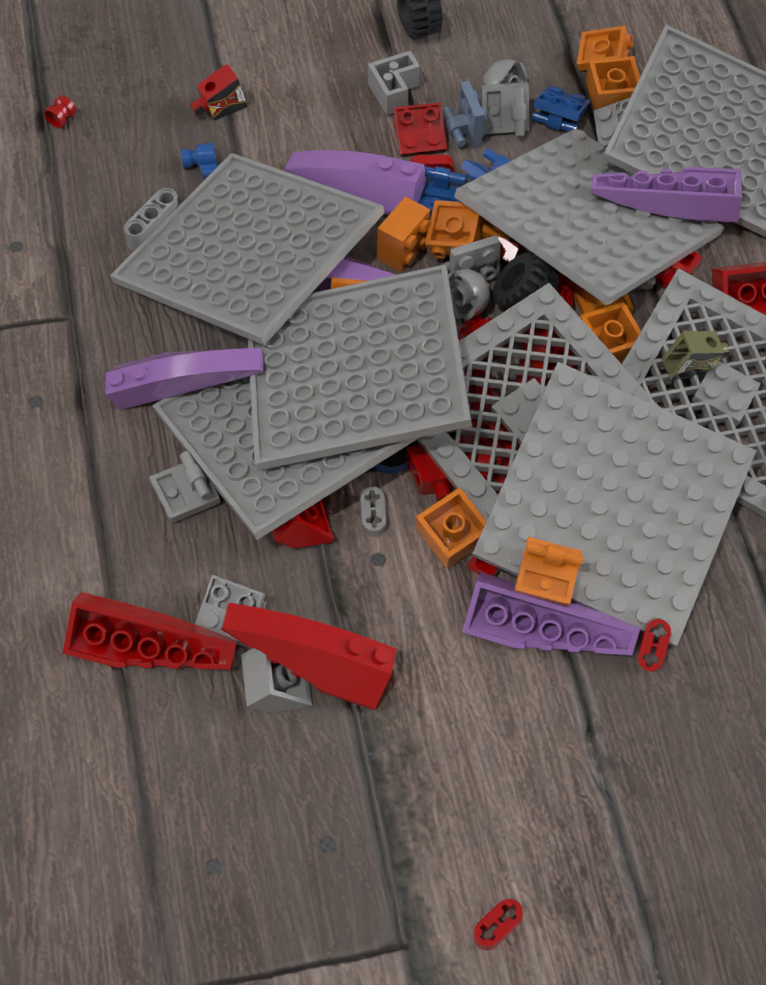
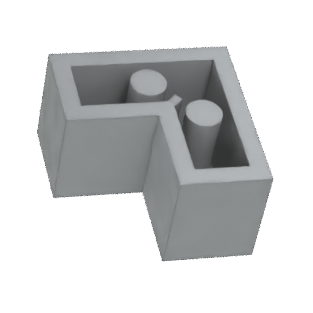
(392, 79)

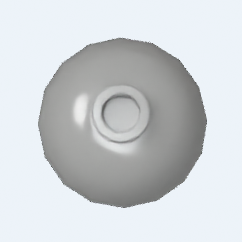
(505, 72)
(469, 293)

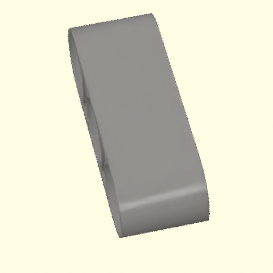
(149, 217)

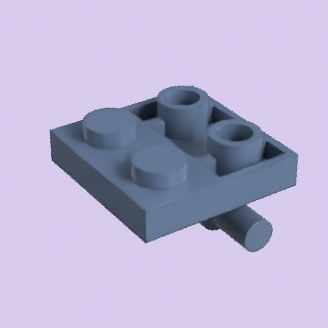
(469, 117)

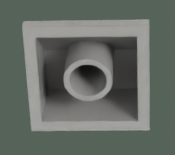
(271, 685)

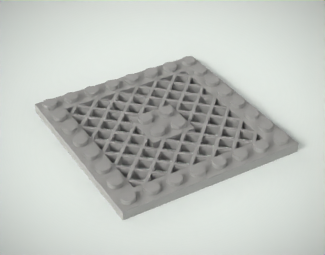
(723, 387)
(520, 406)

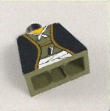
(694, 354)

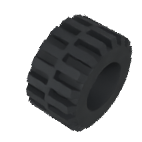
(420, 17)
(522, 278)

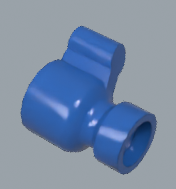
(203, 156)

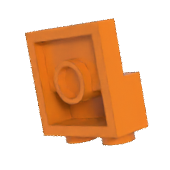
(604, 44)
(451, 226)

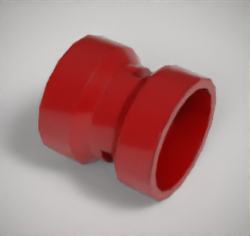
(60, 111)

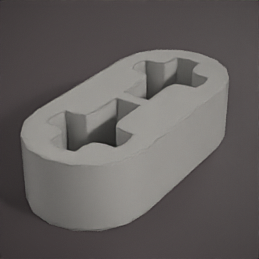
(378, 511)

